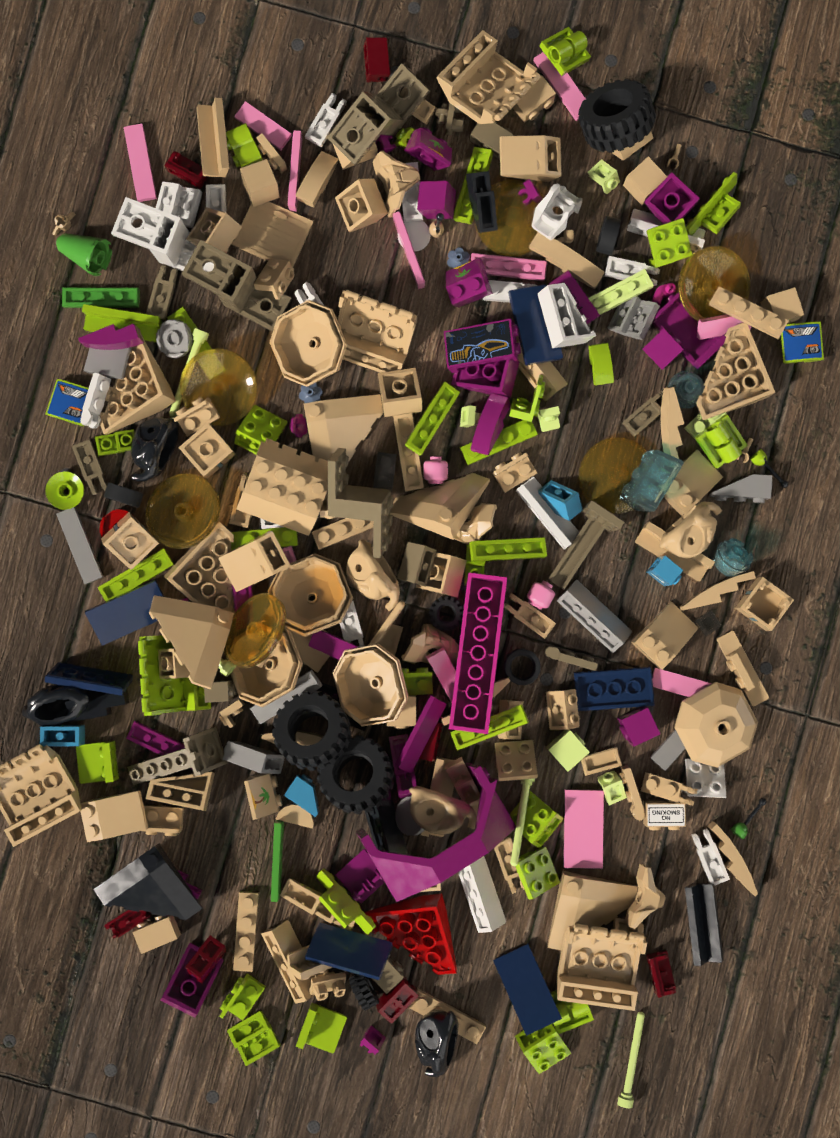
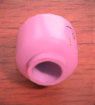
(435, 470)
(540, 595)

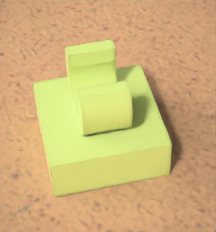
(468, 416)

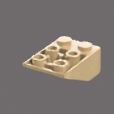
(530, 157)
(254, 561)

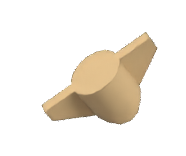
(63, 223)

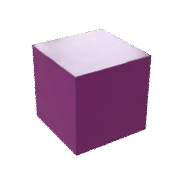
(436, 198)
(663, 348)
(638, 726)

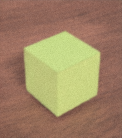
(568, 749)

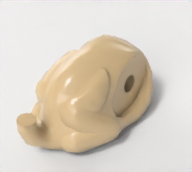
(692, 531)
(372, 575)
(439, 812)

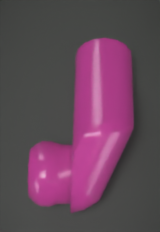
(663, 291)

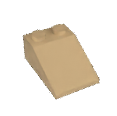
(692, 483)
(665, 636)
(113, 816)

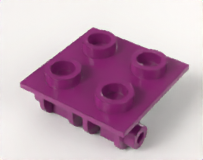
(360, 876)

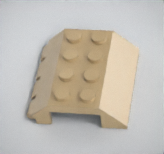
(484, 81)
(375, 332)
(285, 487)
(36, 793)
(599, 966)

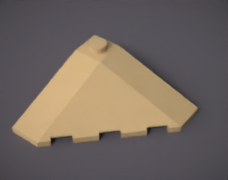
(736, 377)
(139, 394)
(340, 423)
(443, 506)
(201, 574)
(196, 634)
(587, 902)

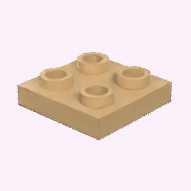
(515, 760)

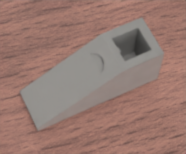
(752, 487)

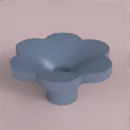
(453, 261)
(313, 397)

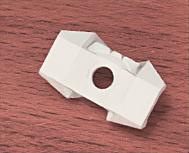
(544, 218)

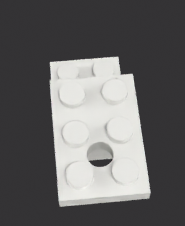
(159, 232)

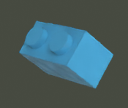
(665, 571)
(62, 735)

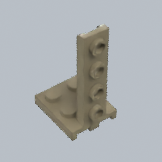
(597, 521)
(201, 752)

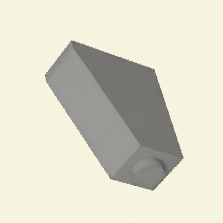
(253, 757)

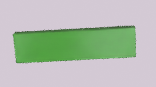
(102, 297)
(277, 861)

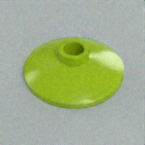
(56, 486)

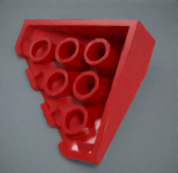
(420, 928)

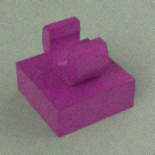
(383, 143)
(532, 191)
(372, 1040)

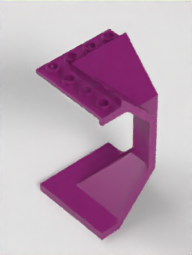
(412, 874)

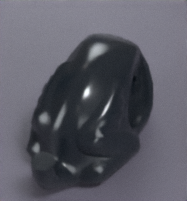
(154, 446)
(56, 705)
(436, 1041)

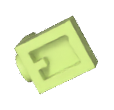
(605, 176)
(549, 419)
(612, 787)

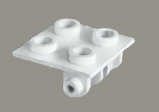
(705, 778)

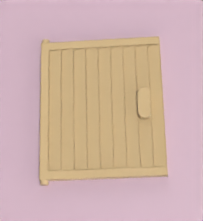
(273, 233)

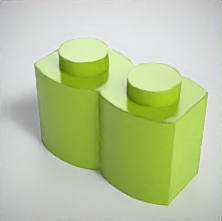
(243, 146)

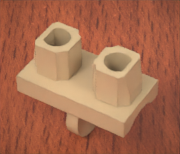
(328, 982)

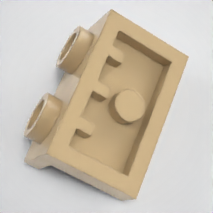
(196, 416)
(514, 472)
(562, 709)
(164, 819)

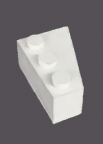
(562, 317)

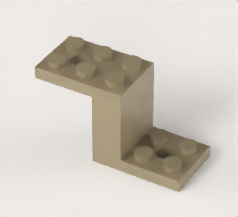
(378, 114)
(234, 285)
(359, 502)

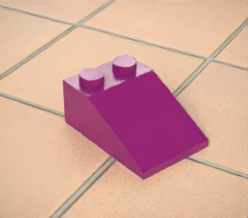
(488, 378)
(184, 990)

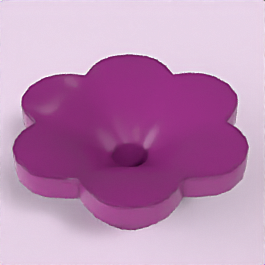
(298, 425)

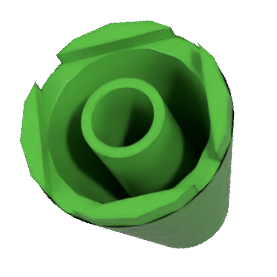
(86, 251)

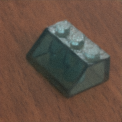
(651, 480)

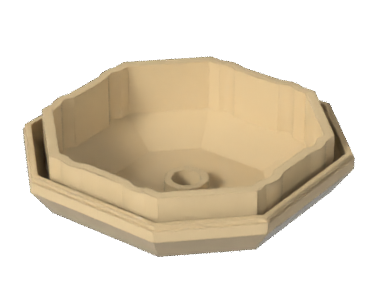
(294, 339)
(317, 578)
(268, 684)
(357, 686)
(701, 717)

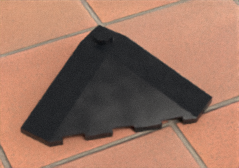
(150, 885)

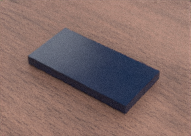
(532, 327)
(123, 613)
(89, 678)
(614, 689)
(349, 951)
(527, 989)

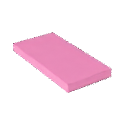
(583, 828)

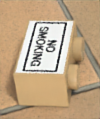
(664, 814)

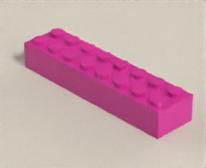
(478, 653)

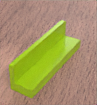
(101, 317)

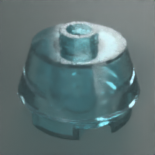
(688, 388)
(732, 558)

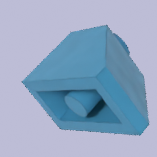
(561, 500)
(303, 794)

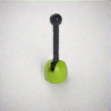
(760, 459)

